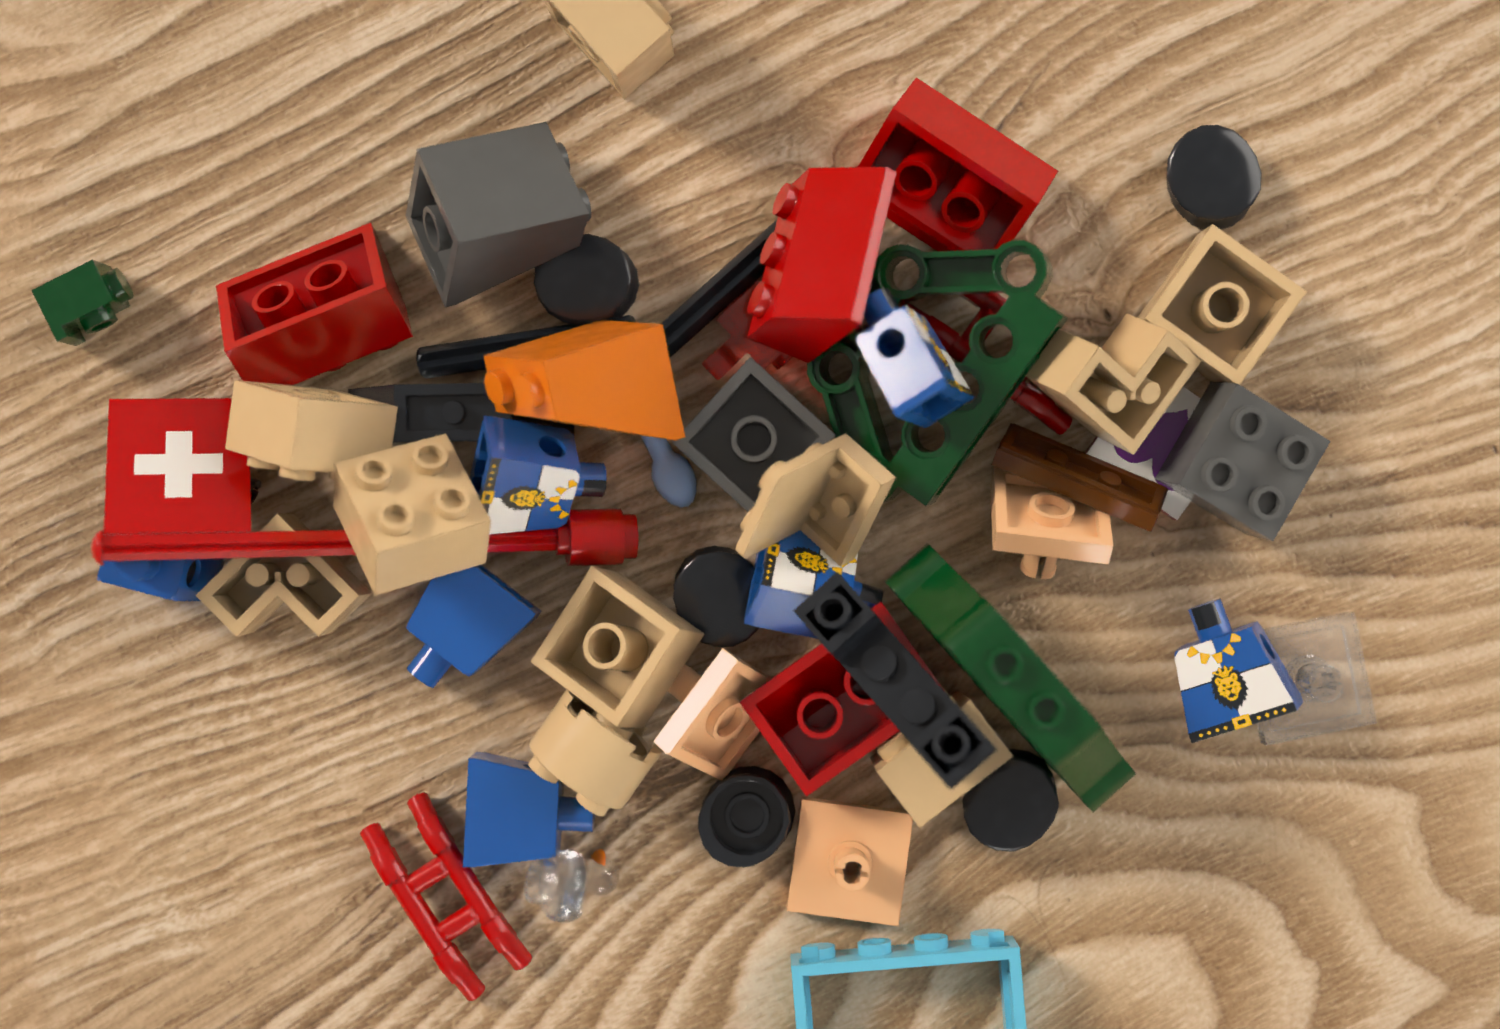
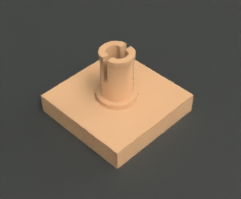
(1045, 525)
(711, 724)
(849, 861)

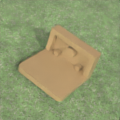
(825, 493)

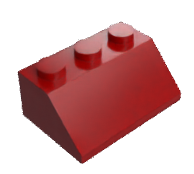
(955, 175)
(820, 259)
(313, 310)
(820, 714)

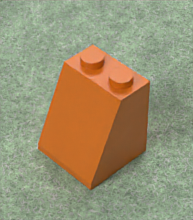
(591, 377)

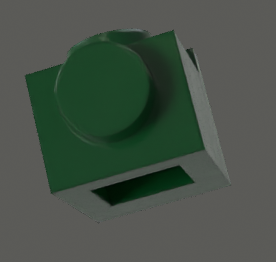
(83, 300)

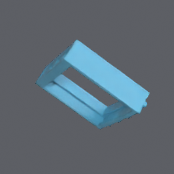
(927, 950)

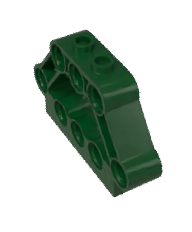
(1027, 316)
(1011, 676)

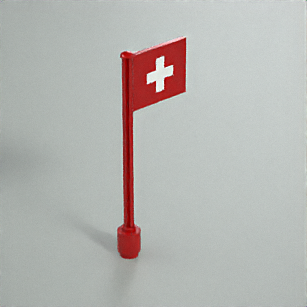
(188, 497)

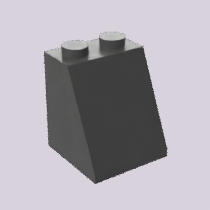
(493, 208)

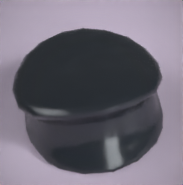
(1212, 176)
(587, 282)
(714, 595)
(1012, 803)
(746, 816)

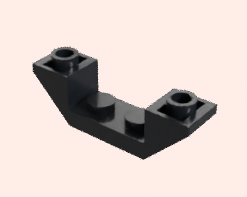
(441, 409)
(895, 681)

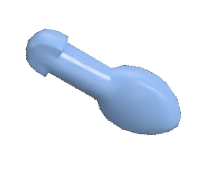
(671, 472)

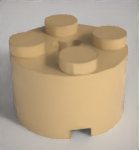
(591, 755)

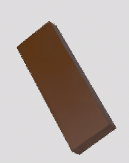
(1080, 476)

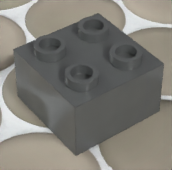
(1242, 459)

